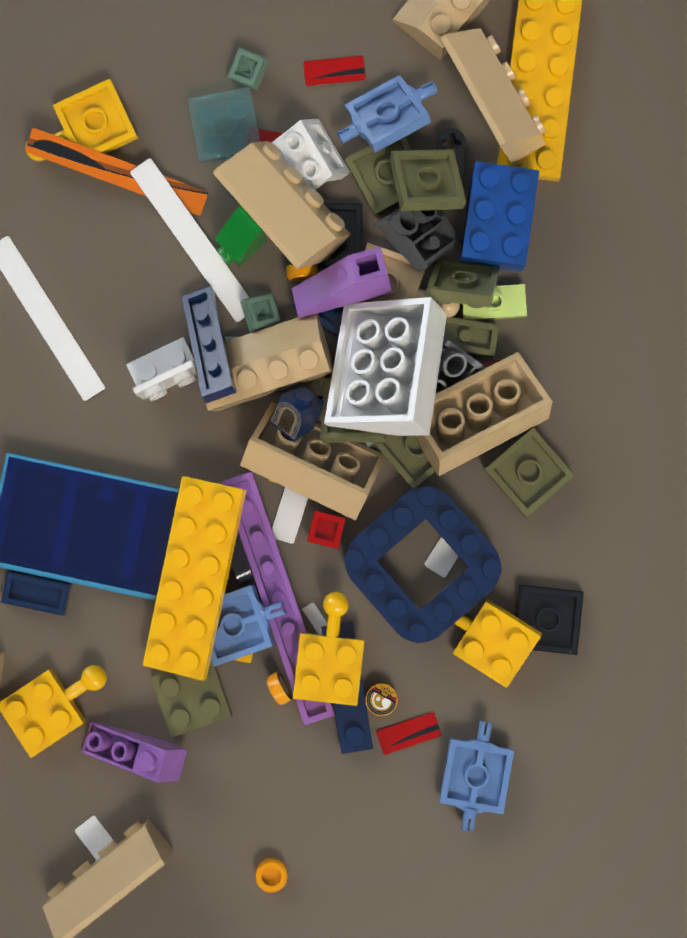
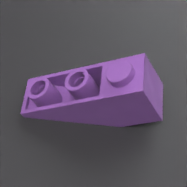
(343, 283)
(135, 752)

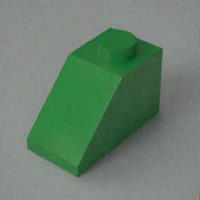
(239, 238)

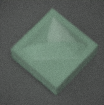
(248, 68)
(260, 312)

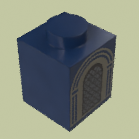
(297, 412)

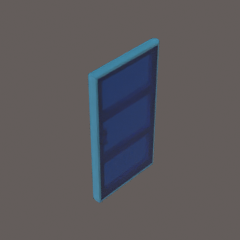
(84, 525)

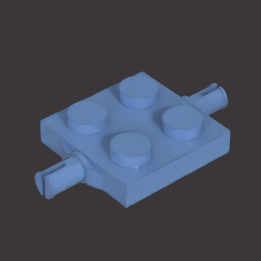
(387, 113)
(243, 625)
(476, 775)

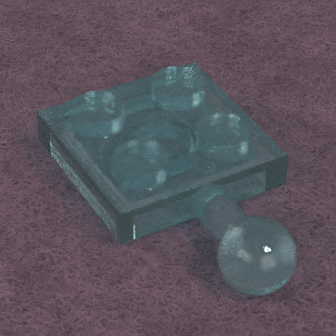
(223, 124)

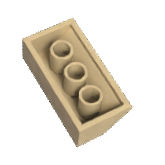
(434, 18)
(494, 93)
(282, 204)
(276, 360)
(484, 413)
(324, 472)
(106, 880)

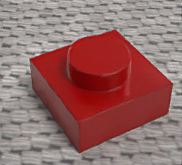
(326, 529)

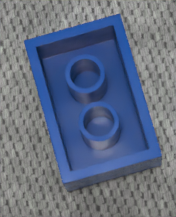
(499, 216)

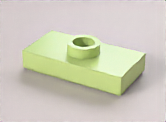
(507, 303)

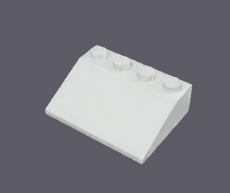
(387, 367)

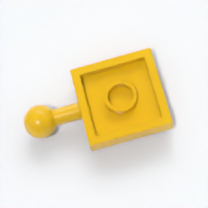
(94, 119)
(496, 642)
(329, 664)
(46, 710)

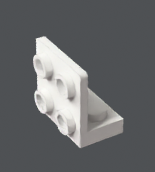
(312, 153)
(163, 369)

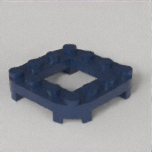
(456, 530)

